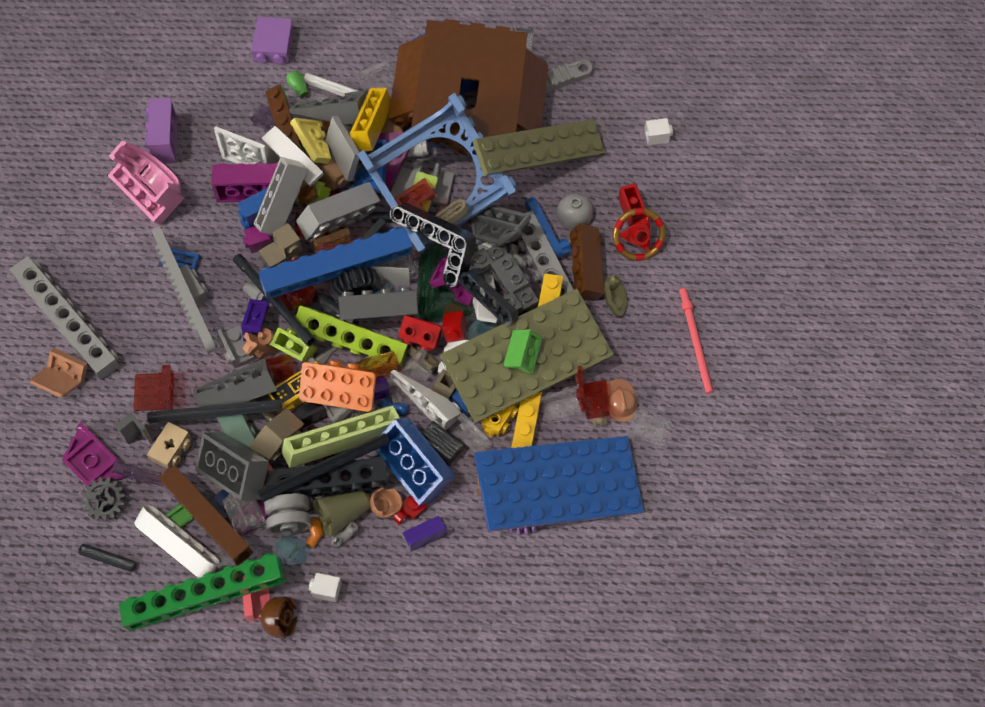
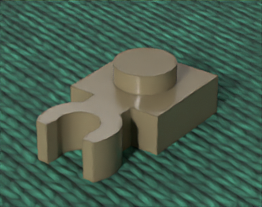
(429, 361)

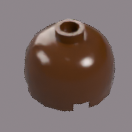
(278, 618)

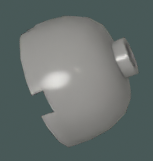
(574, 210)

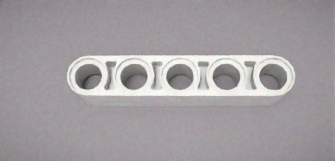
(176, 541)

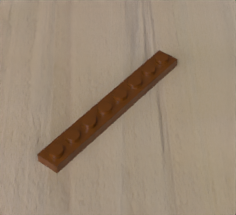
(282, 117)

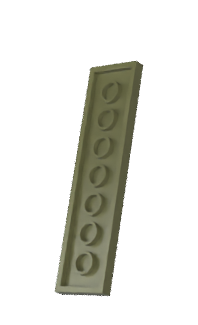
(538, 147)

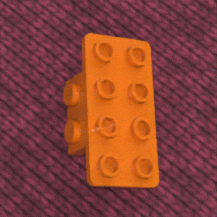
(338, 385)

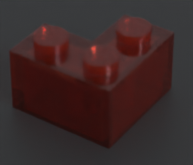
(417, 194)

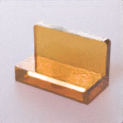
(380, 364)

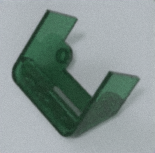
(436, 301)

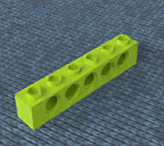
(307, 315)

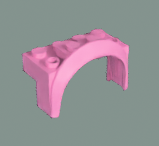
(157, 177)

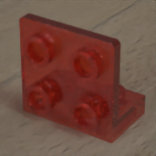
(154, 390)
(592, 396)

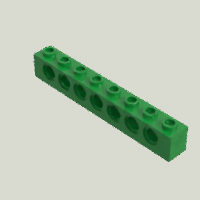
(131, 608)

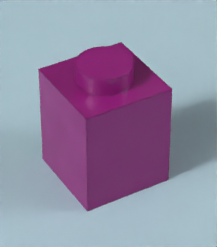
(255, 239)

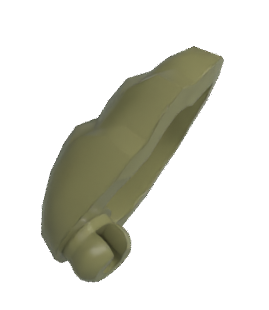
(615, 295)

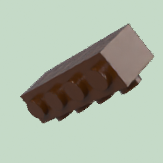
(587, 261)

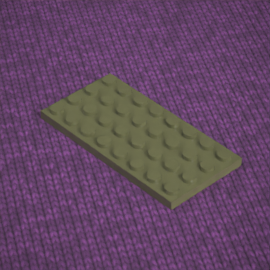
(568, 341)

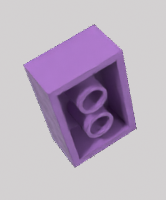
(162, 130)

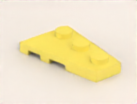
(312, 139)

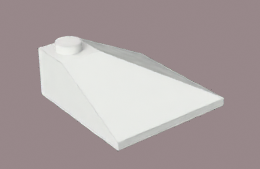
(243, 150)

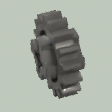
(101, 507)

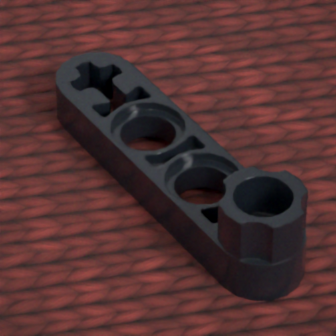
(473, 280)

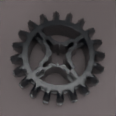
(355, 281)

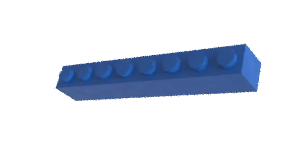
(330, 263)

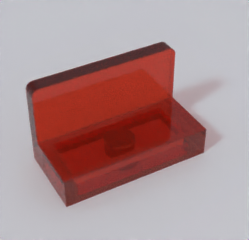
(280, 366)

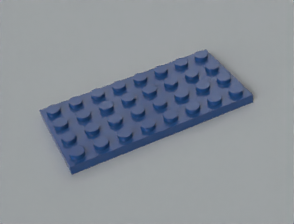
(558, 483)

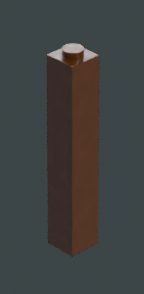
(206, 515)

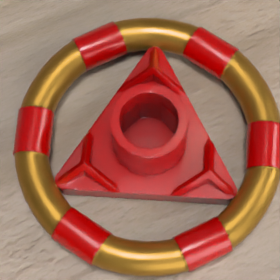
(639, 234)

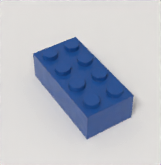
(415, 461)

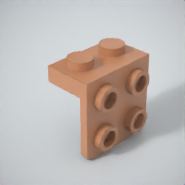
(61, 375)

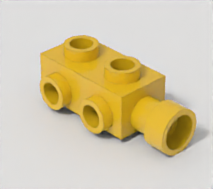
(501, 426)

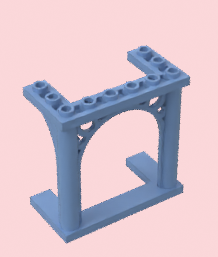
(451, 113)

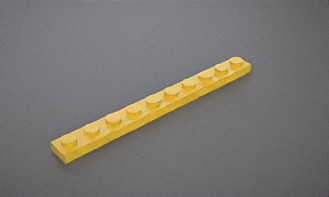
(529, 408)

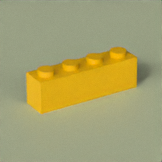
(371, 119)

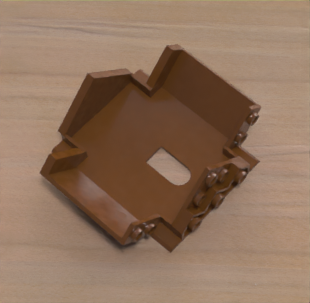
(507, 72)

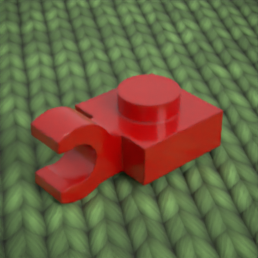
(409, 509)

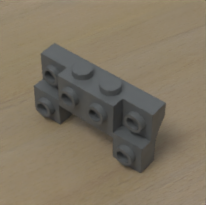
(508, 275)

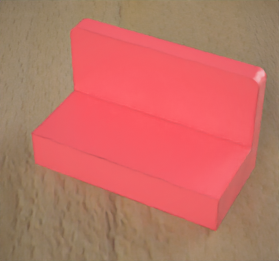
(254, 603)

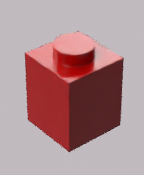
(454, 326)

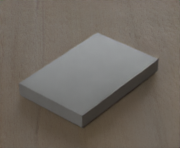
(342, 148)

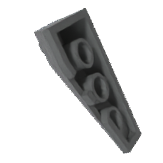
(345, 107)

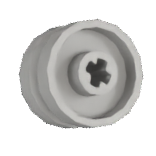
(287, 514)

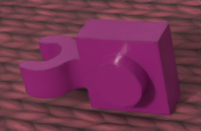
(462, 295)

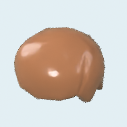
(386, 502)

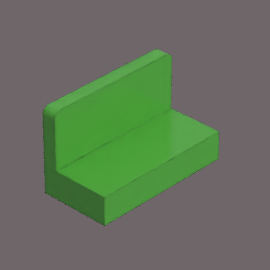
(523, 350)

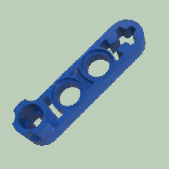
(562, 247)

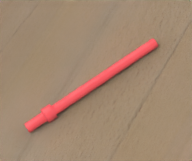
(687, 307)

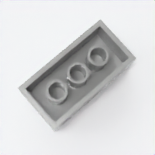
(338, 211)

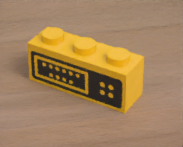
(289, 392)

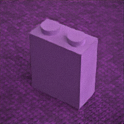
(272, 40)

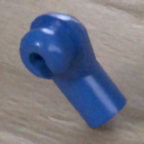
(401, 409)

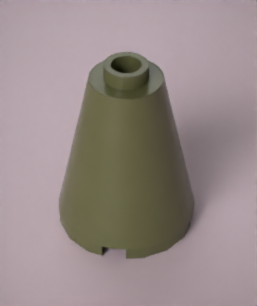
(339, 510)

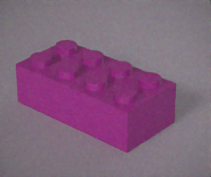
(240, 180)

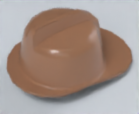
(621, 400)

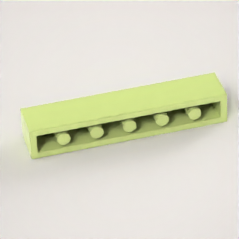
(336, 437)

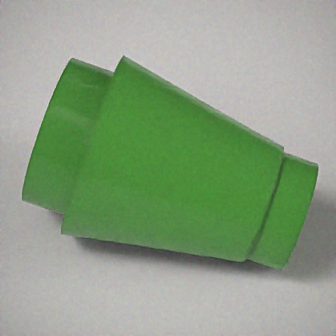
(297, 83)

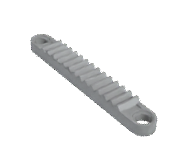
(558, 77)
(182, 290)

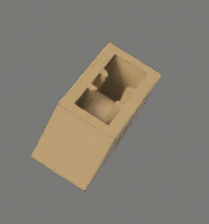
(169, 437)

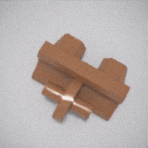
(259, 343)

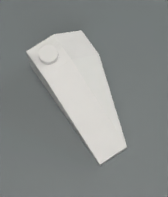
(429, 402)

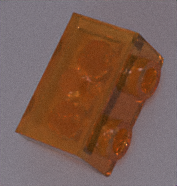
(338, 237)

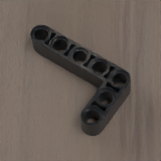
(409, 214)

